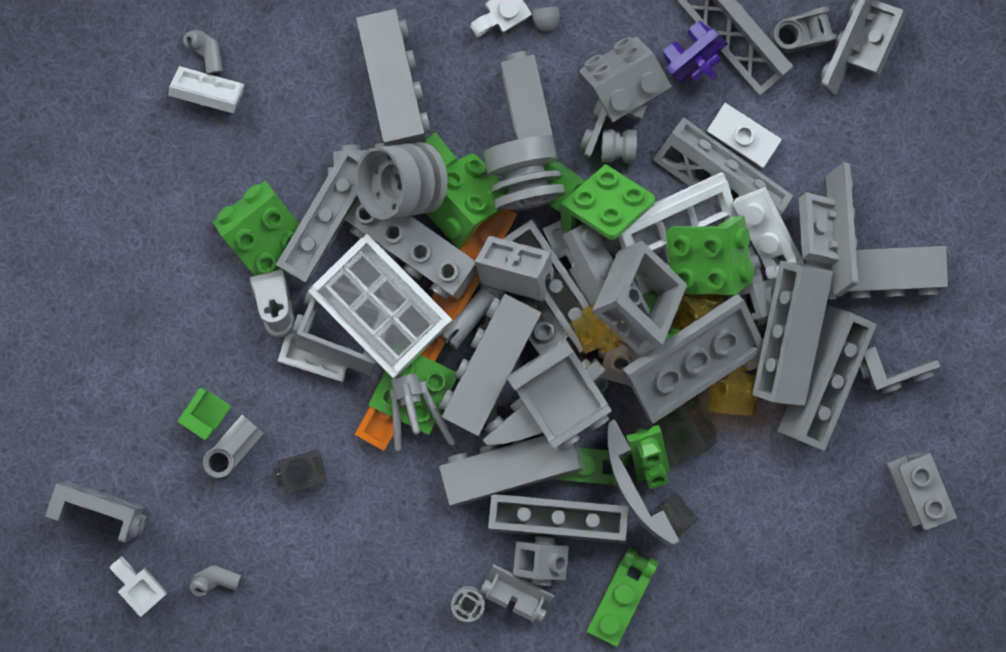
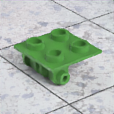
(438, 381)

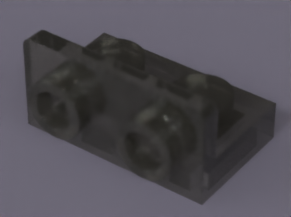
(686, 431)

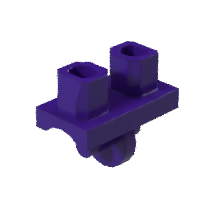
(699, 57)

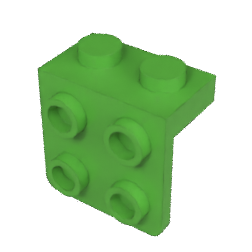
(466, 200)
(606, 204)
(257, 228)
(711, 257)

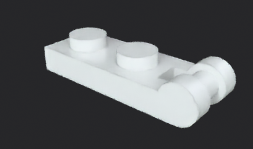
(766, 230)

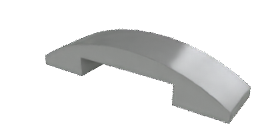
(657, 524)

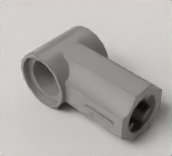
(235, 445)

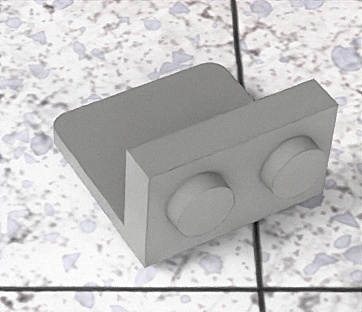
(625, 77)

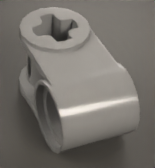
(809, 30)
(274, 300)

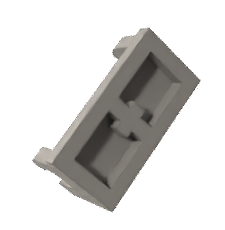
(514, 267)

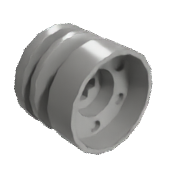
(524, 173)
(401, 180)

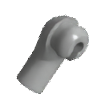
(207, 48)
(211, 578)

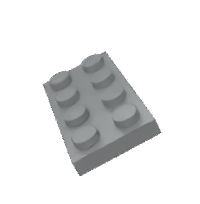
(694, 358)

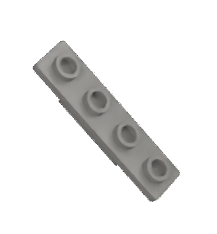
(864, 42)
(830, 229)

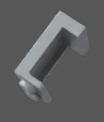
(560, 395)
(921, 490)
(70, 493)

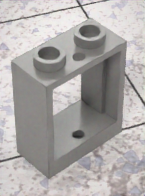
(525, 96)
(614, 306)
(360, 362)

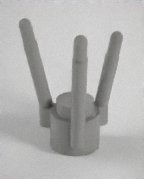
(407, 392)

